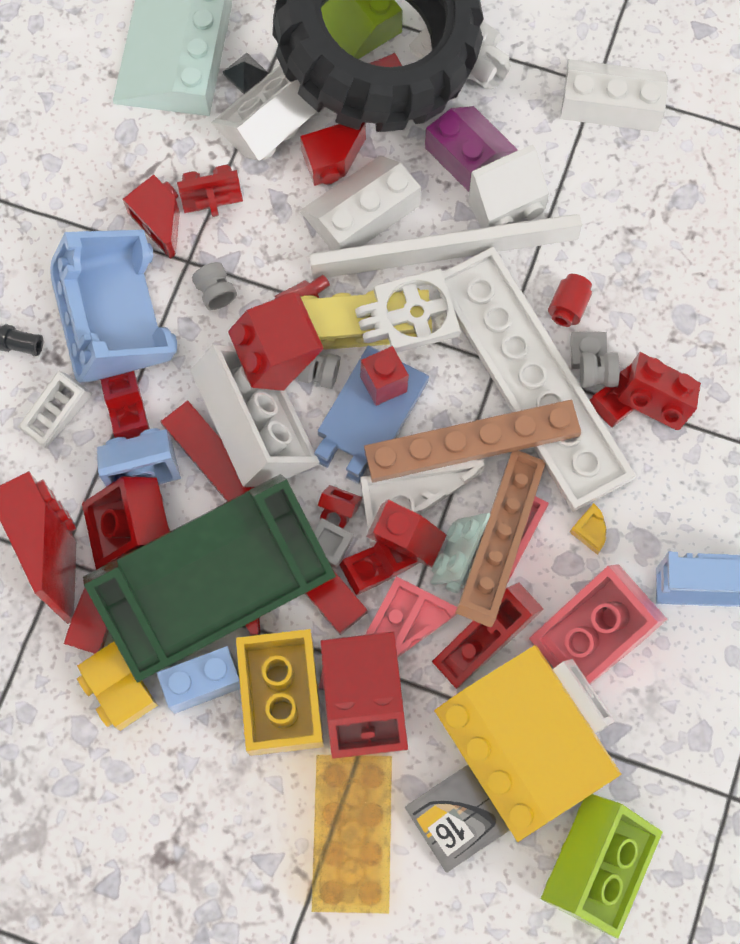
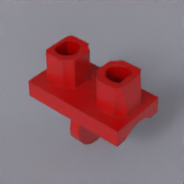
(209, 191)

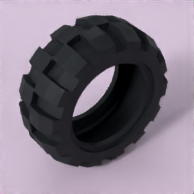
(372, 92)

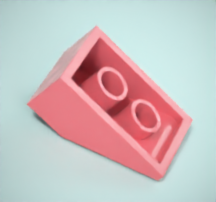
(599, 624)

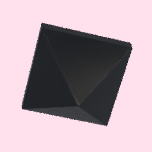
(245, 73)

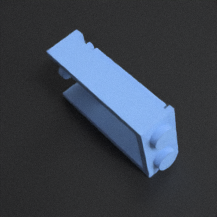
(698, 580)

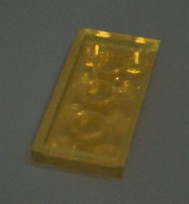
(352, 834)

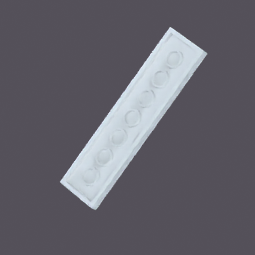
(533, 375)

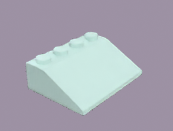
(173, 55)

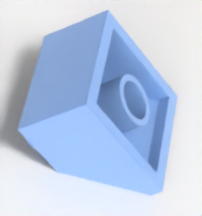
(139, 456)

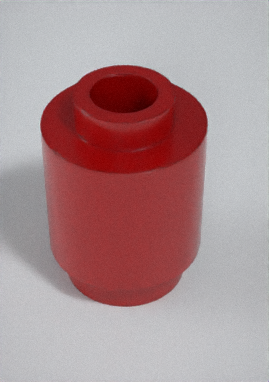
(570, 300)

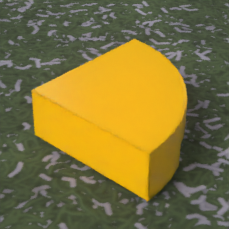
(591, 529)

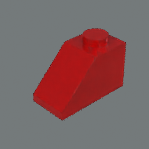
(331, 152)
(156, 212)
(407, 533)

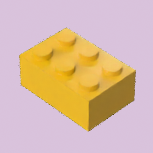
(279, 692)

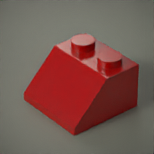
(275, 342)
(124, 517)

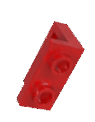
(660, 391)

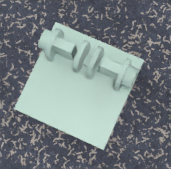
(462, 544)

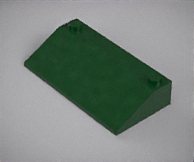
(208, 577)

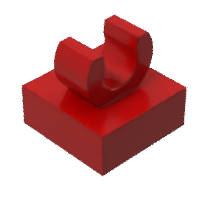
(340, 502)

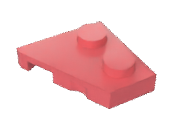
(410, 614)

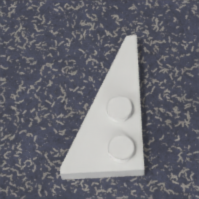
(418, 490)

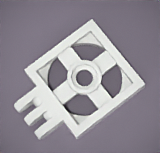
(384, 321)

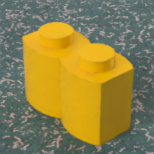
(115, 688)

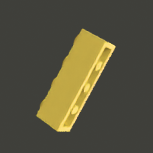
(339, 326)

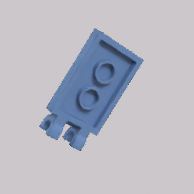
(358, 422)

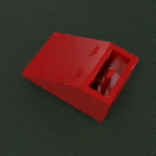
(363, 695)

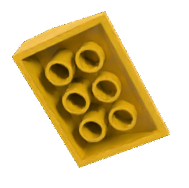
(527, 742)

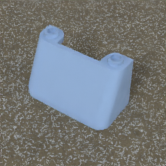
(108, 304)

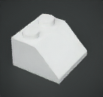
(509, 189)

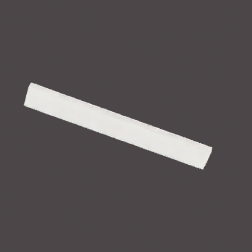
(445, 246)

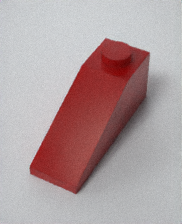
(480, 643)

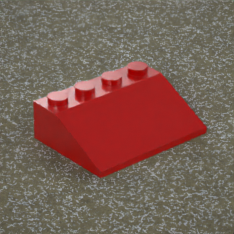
(42, 540)

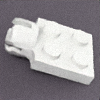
(490, 60)

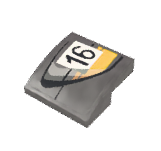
(456, 818)

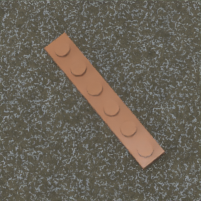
(472, 441)
(501, 539)

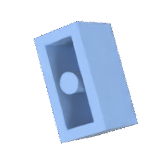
(199, 680)

